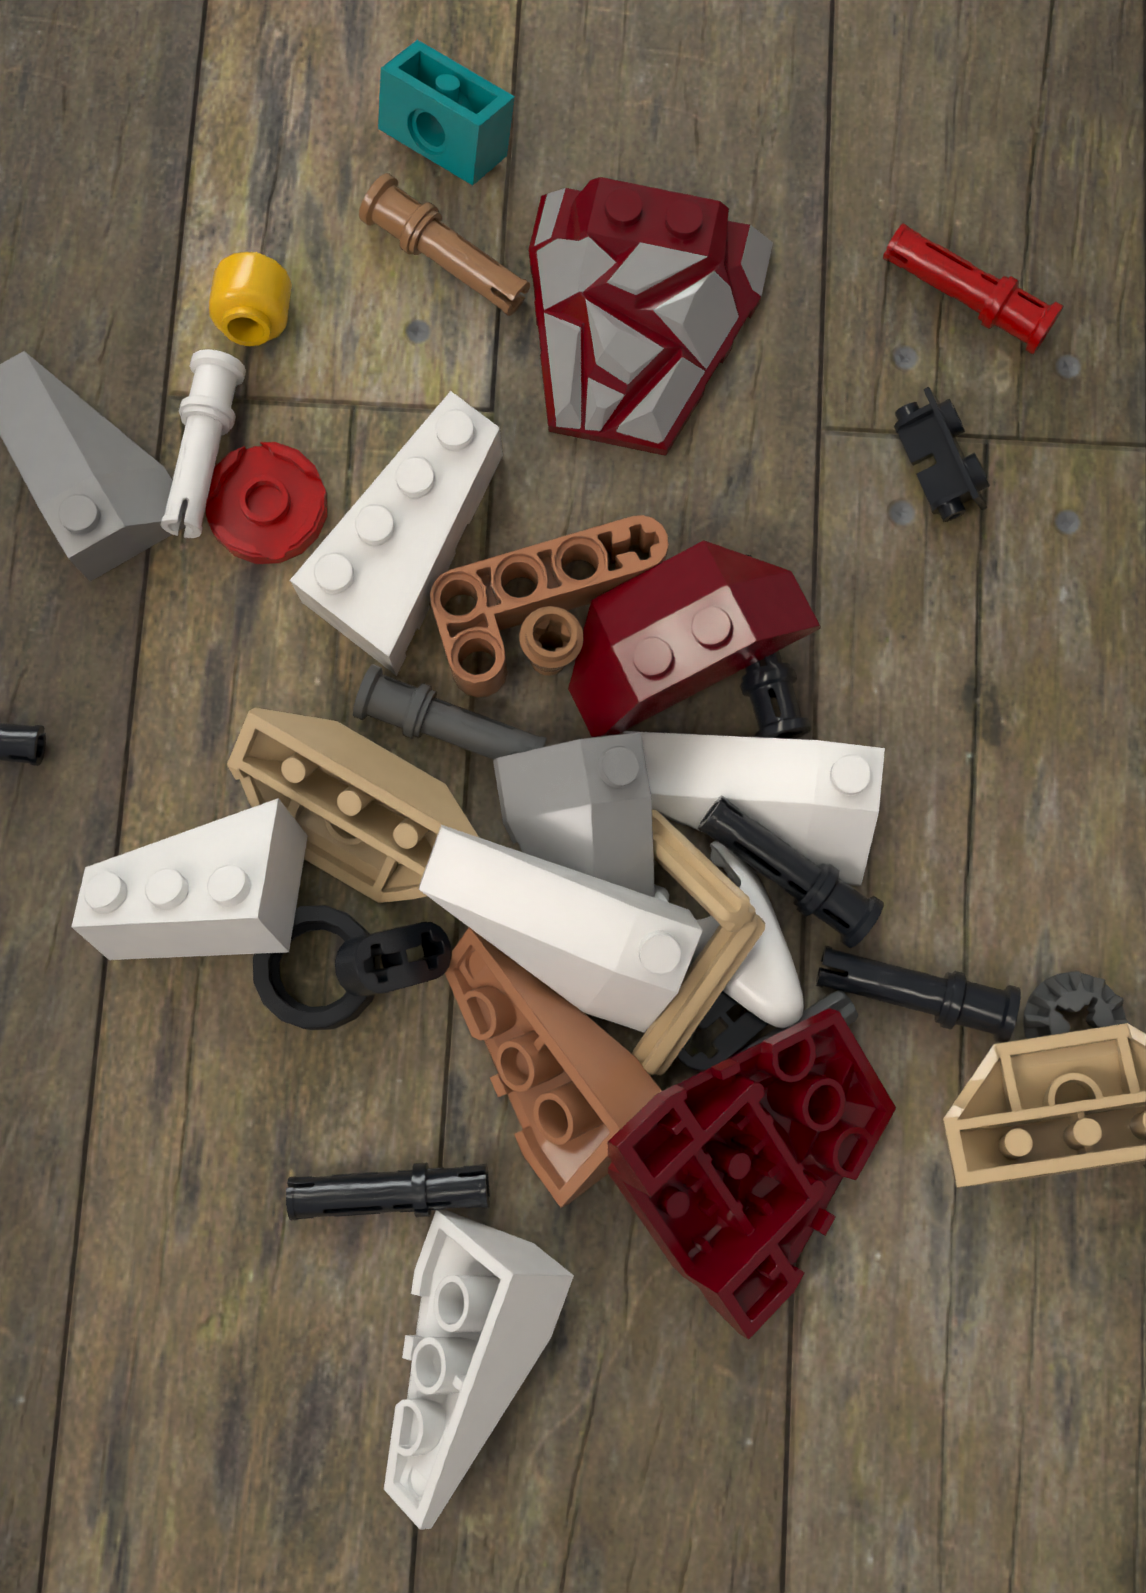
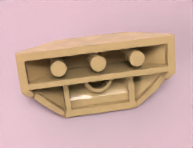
(359, 804)
(1051, 1107)

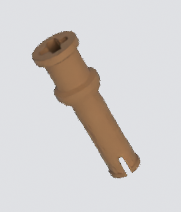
(421, 231)

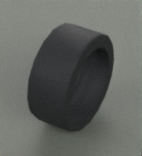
(272, 991)

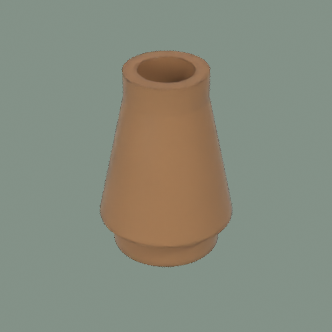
(552, 628)

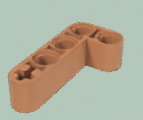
(543, 566)

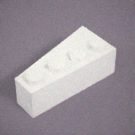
(402, 533)

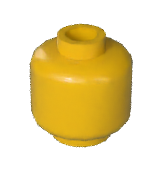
(250, 298)

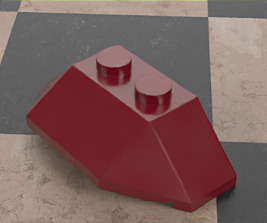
(682, 633)

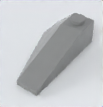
(83, 472)
(583, 807)

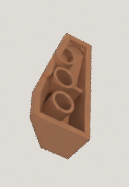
(553, 1062)

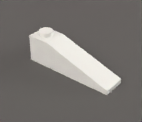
(803, 791)
(578, 934)
(478, 1334)

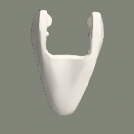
(767, 976)

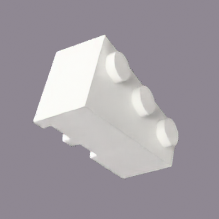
(199, 891)

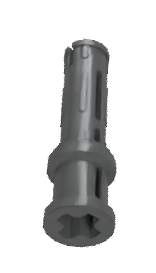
(420, 712)

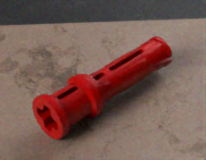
(996, 300)

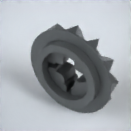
(1070, 993)

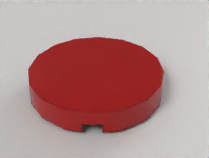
(266, 503)

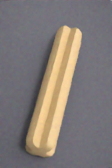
(700, 876)
(696, 995)

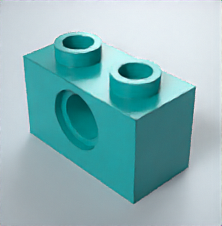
(445, 112)

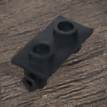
(931, 433)

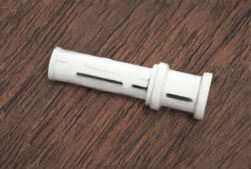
(206, 418)

